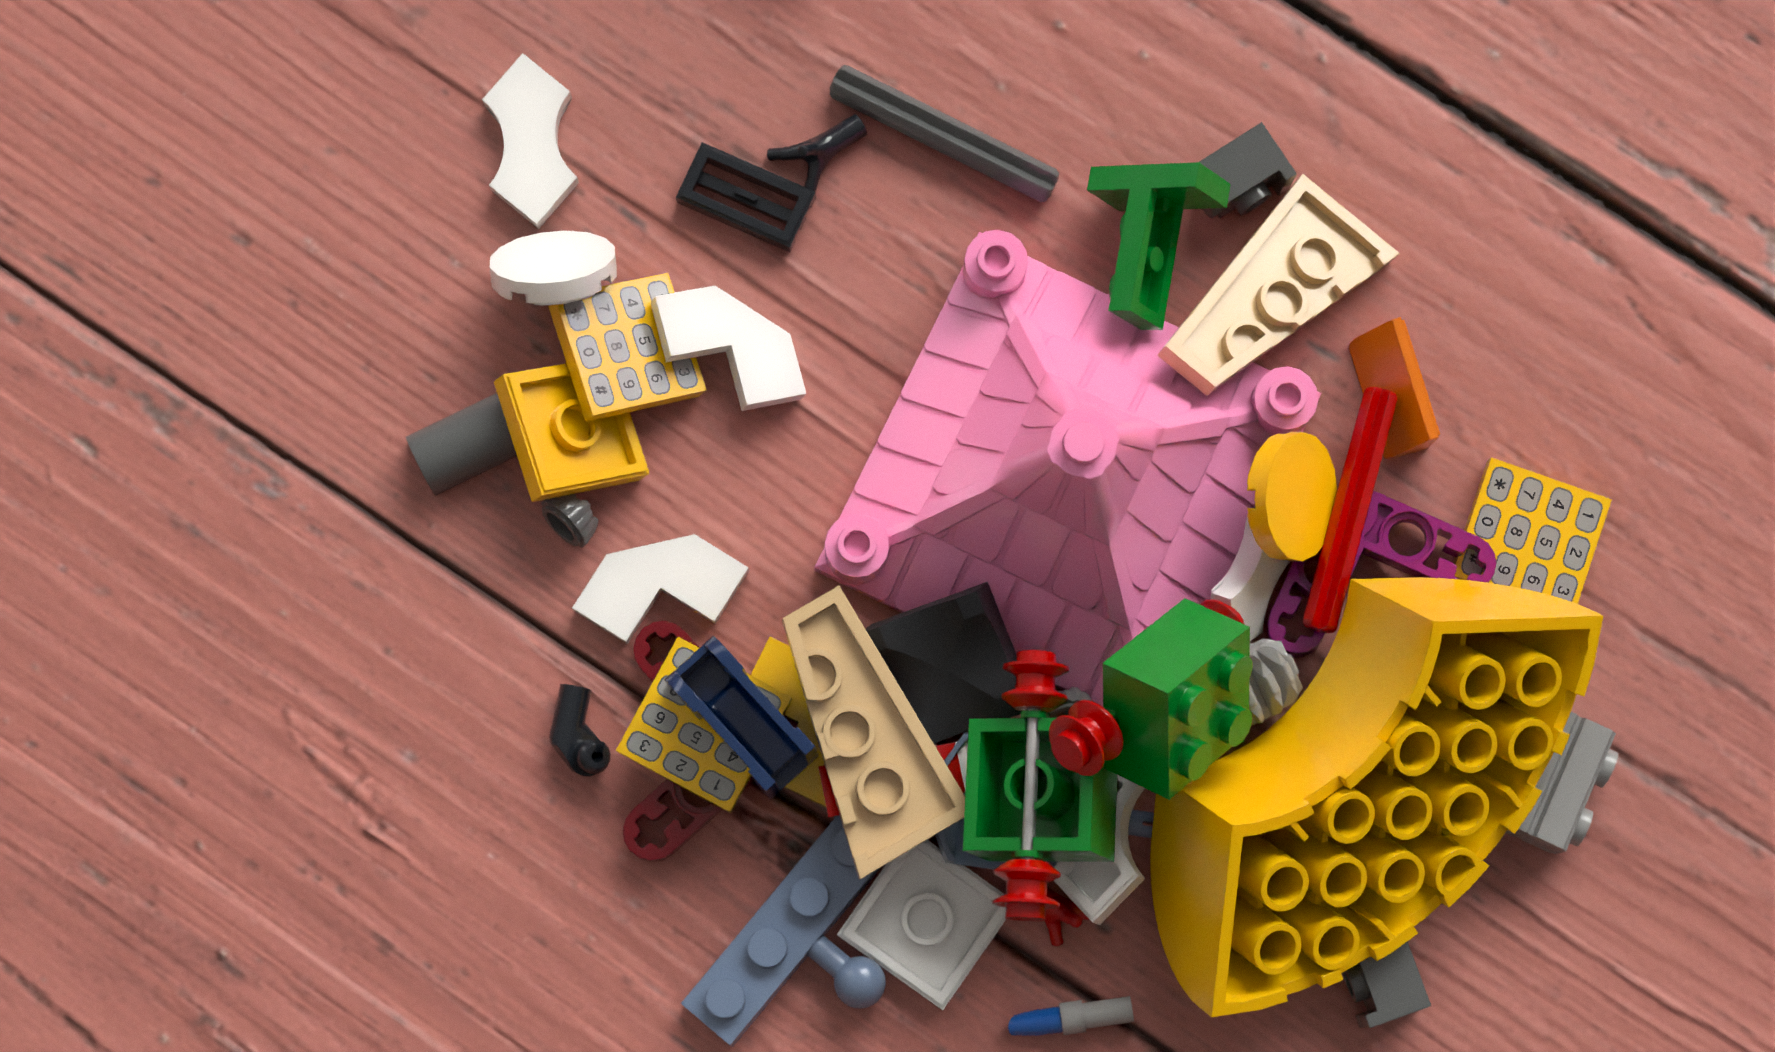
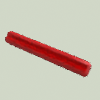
(1350, 510)

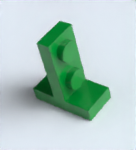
(1150, 229)

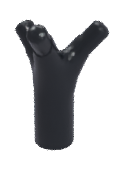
(822, 148)

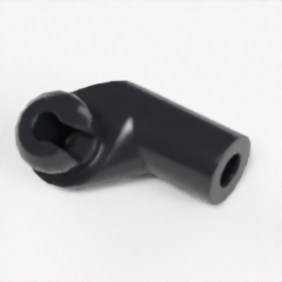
(573, 737)

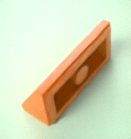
(1388, 361)

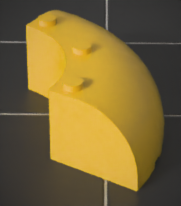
(1368, 788)

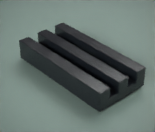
(793, 219)

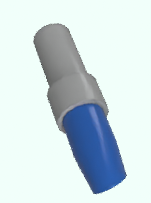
(1072, 1017)

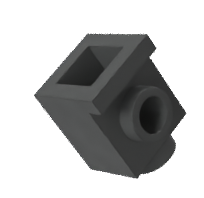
(1251, 167)
(1387, 987)

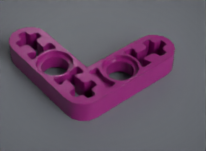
(1374, 542)

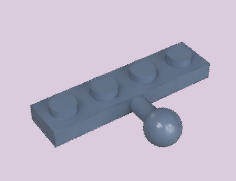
(781, 938)

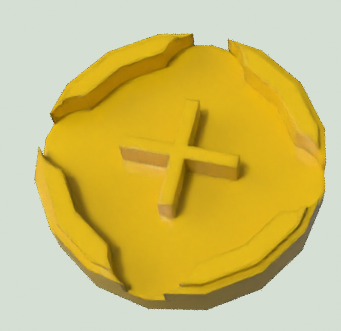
(1292, 495)

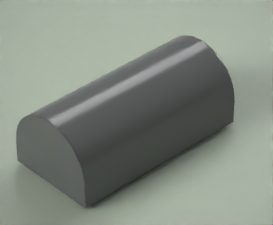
(462, 445)

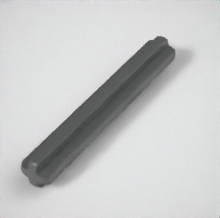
(944, 133)

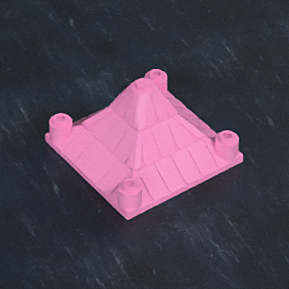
(1056, 466)

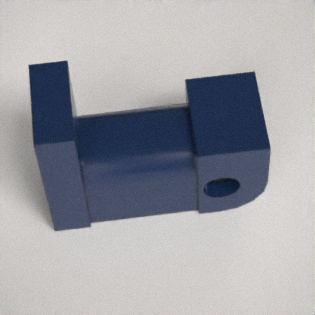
(742, 716)

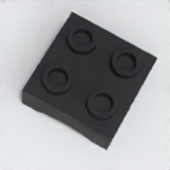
(950, 660)

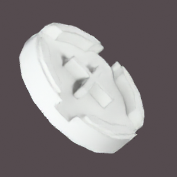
(553, 267)

